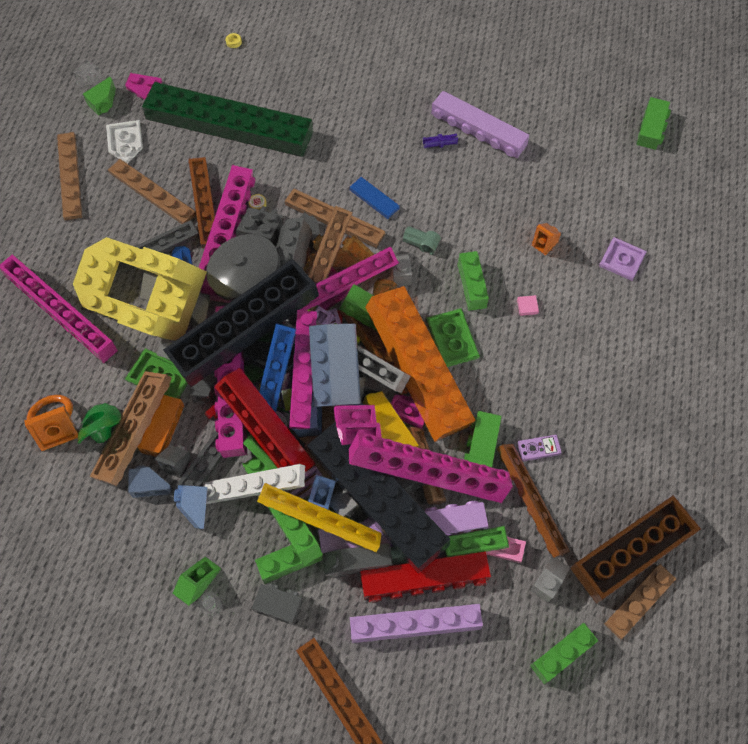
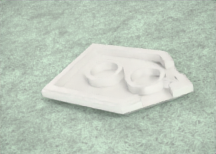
(124, 140)

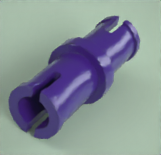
(440, 140)

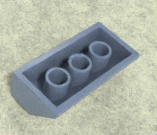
(334, 364)

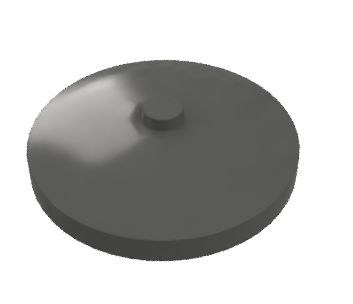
(241, 265)

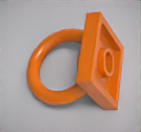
(53, 426)

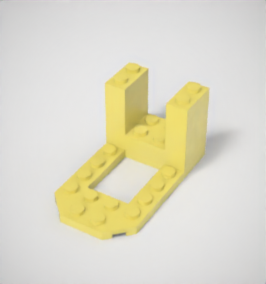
(171, 298)

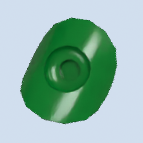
(99, 422)

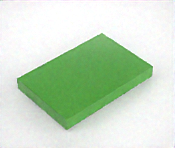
(452, 337)
(151, 362)

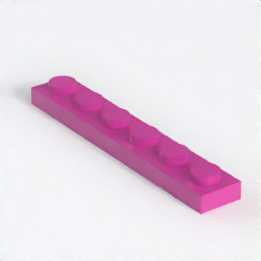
(353, 275)
(302, 372)

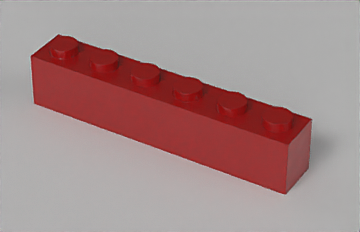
(262, 421)
(440, 573)

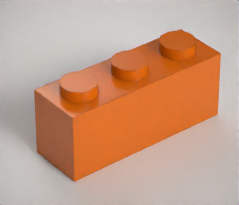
(162, 426)

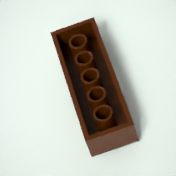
(634, 549)

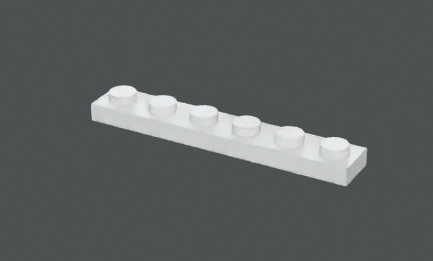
(251, 484)

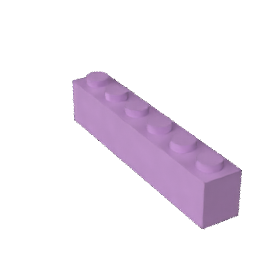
(479, 124)
(415, 623)

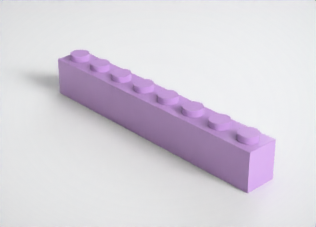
(450, 520)

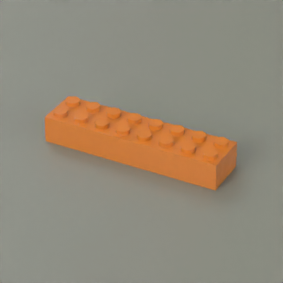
(417, 355)

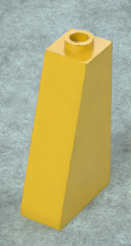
(390, 422)

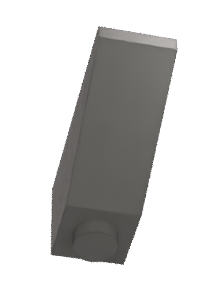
(356, 559)

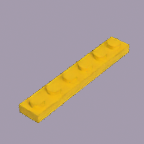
(319, 517)

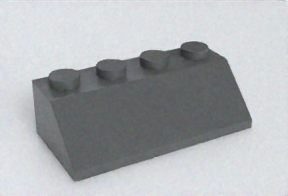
(293, 241)

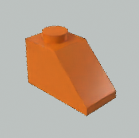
(545, 238)

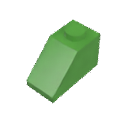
(101, 96)
(195, 580)

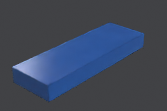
(374, 197)

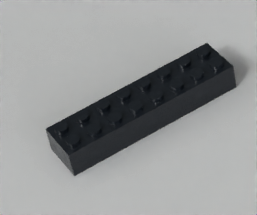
(241, 322)
(382, 502)

